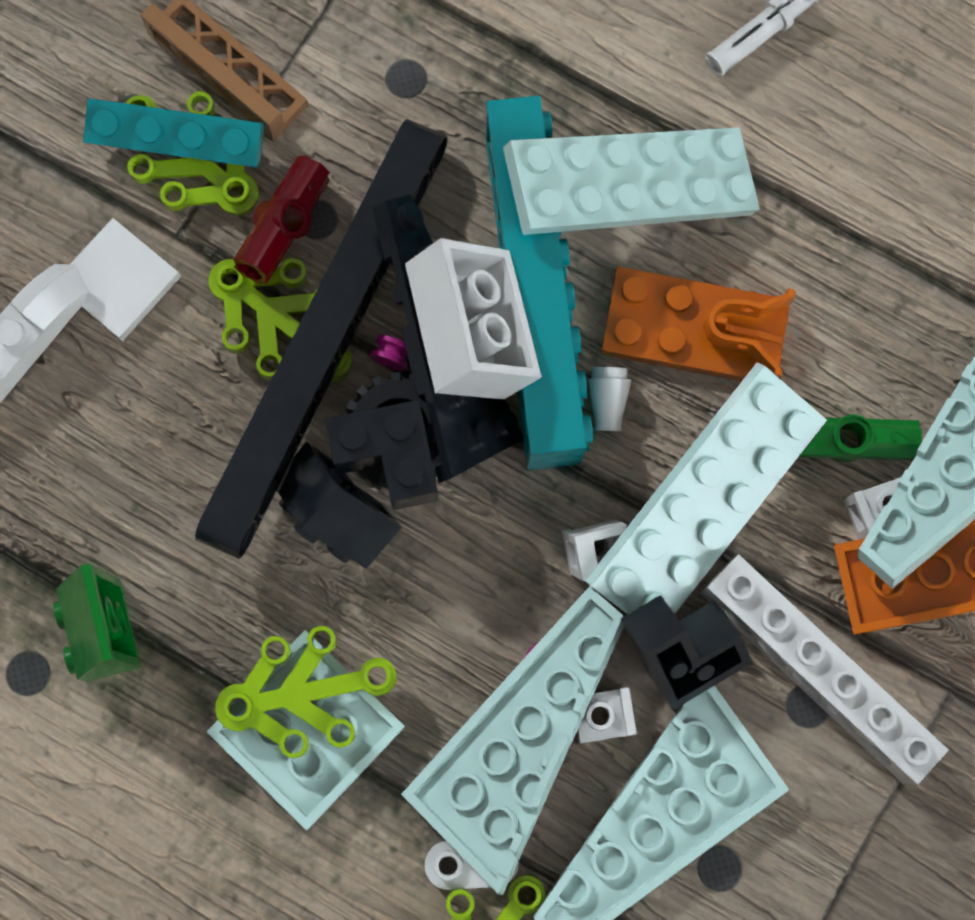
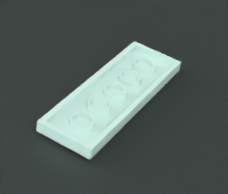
(629, 179)
(708, 494)

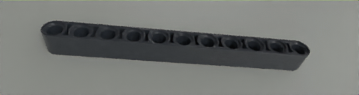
(315, 350)

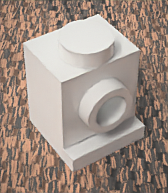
(867, 504)
(581, 549)
(620, 717)

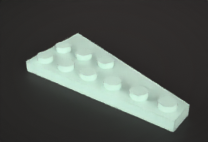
(932, 496)
(503, 761)
(680, 802)

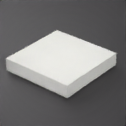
(122, 279)

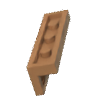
(220, 72)

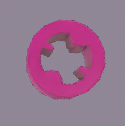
(390, 353)

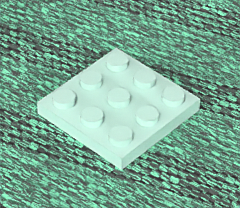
(318, 778)

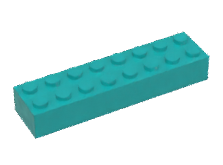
(551, 406)

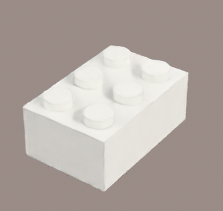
(472, 320)

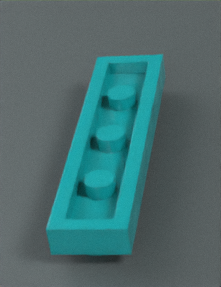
(173, 132)

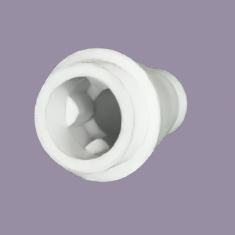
(609, 396)

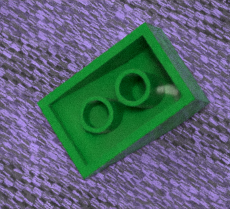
(95, 624)

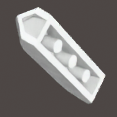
(36, 319)

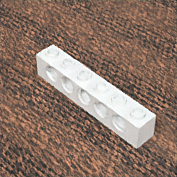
(824, 672)

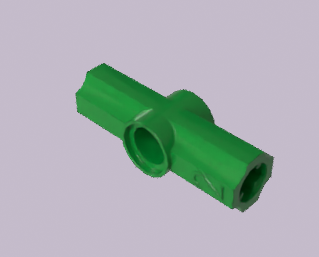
(877, 437)

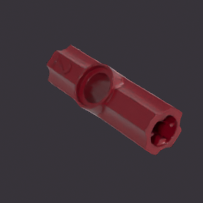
(281, 220)

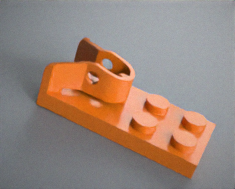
(694, 325)
(933, 591)

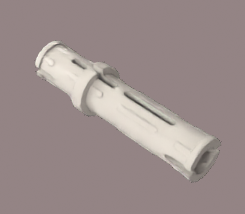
(776, 17)

